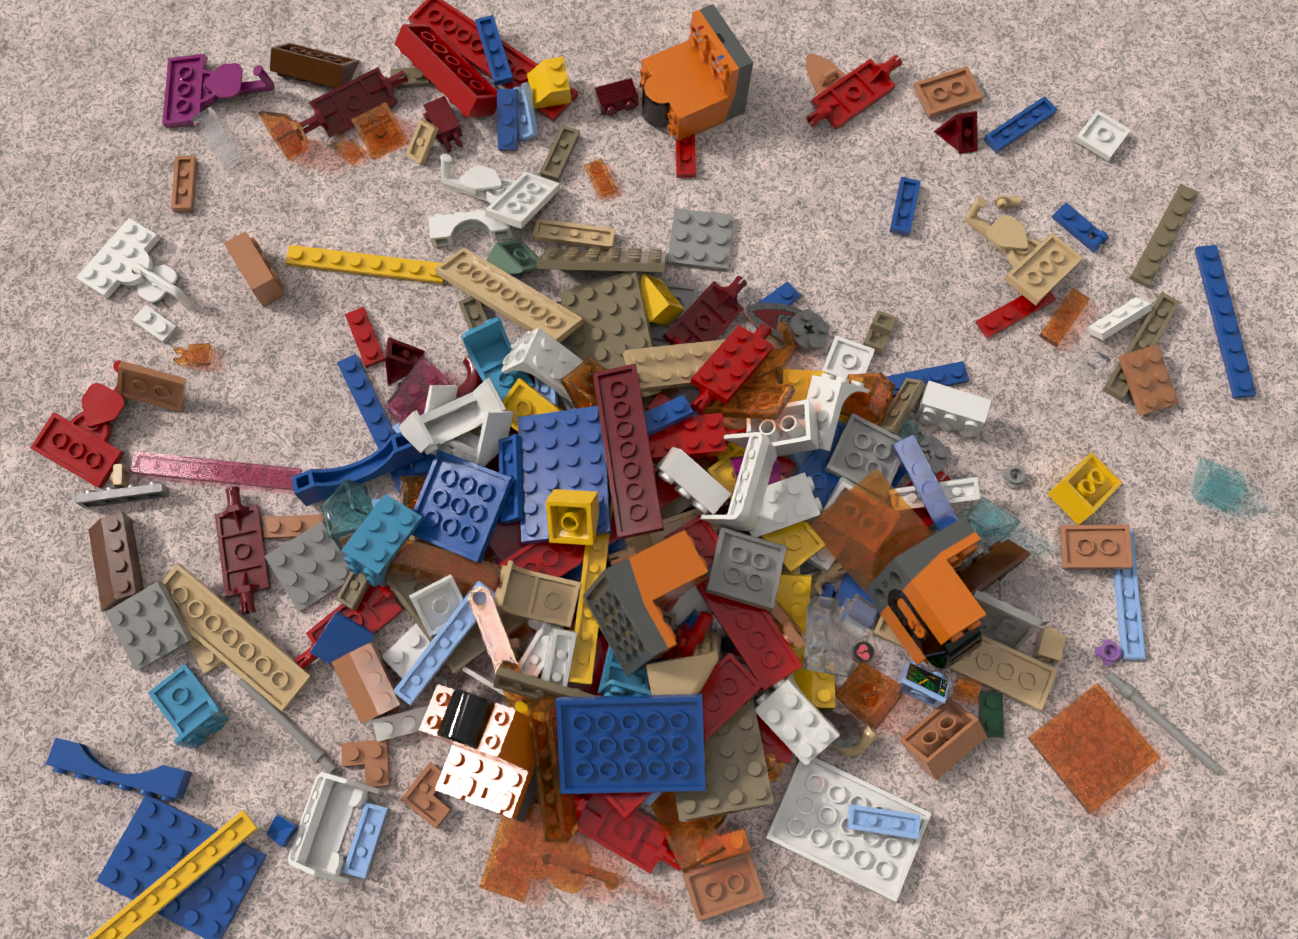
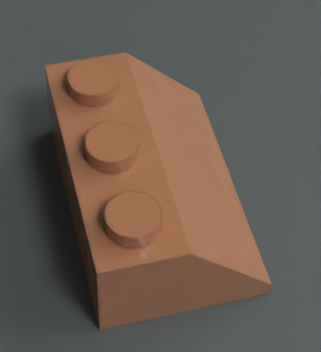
(367, 682)
(943, 738)

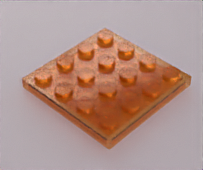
(869, 528)
(1093, 748)

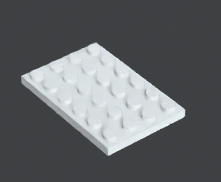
(815, 827)

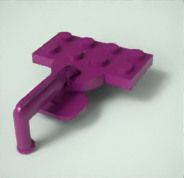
(194, 87)

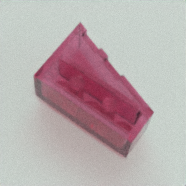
(414, 390)

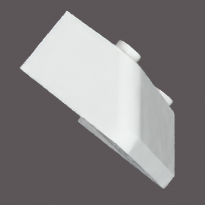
(452, 419)
(468, 445)
(751, 482)
(531, 661)
(325, 824)

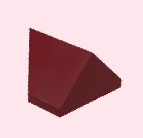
(961, 132)
(400, 359)

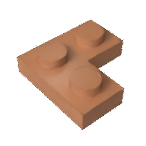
(792, 632)
(372, 755)
(421, 797)

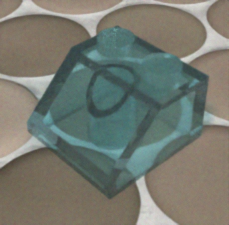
(1218, 485)
(346, 509)
(990, 520)

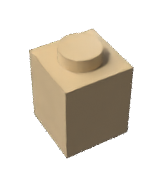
(1049, 645)

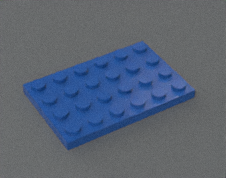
(565, 454)
(631, 743)
(158, 841)

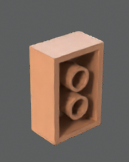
(255, 268)

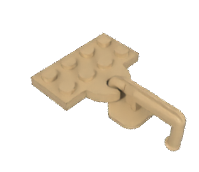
(1035, 264)

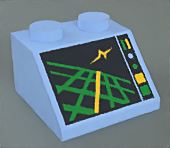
(923, 685)

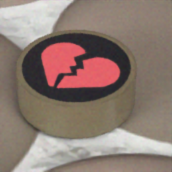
(863, 652)

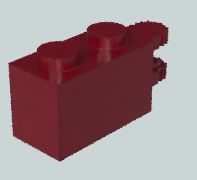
(441, 116)

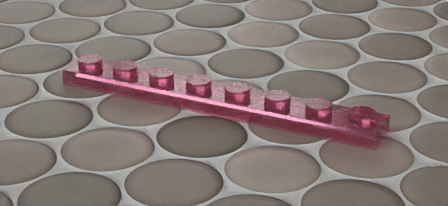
(213, 470)

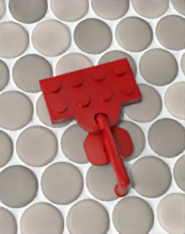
(83, 442)

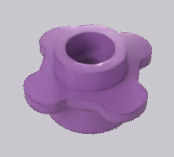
(1114, 650)

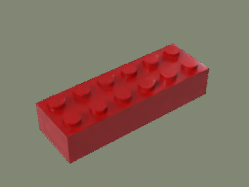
(447, 70)

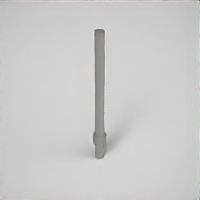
(1127, 691)
(318, 755)

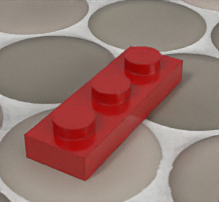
(365, 337)

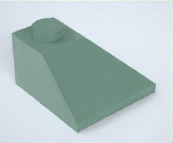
(513, 257)

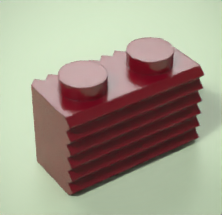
(616, 96)

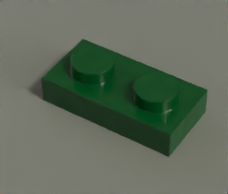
(991, 713)

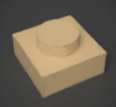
(120, 476)

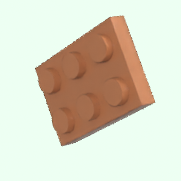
(947, 92)
(1148, 380)
(151, 386)
(1096, 546)
(723, 886)

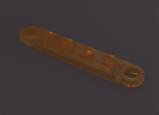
(496, 639)

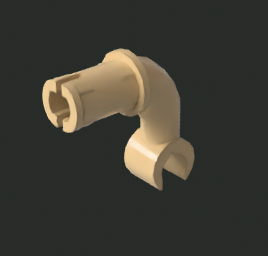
(823, 578)
(865, 741)

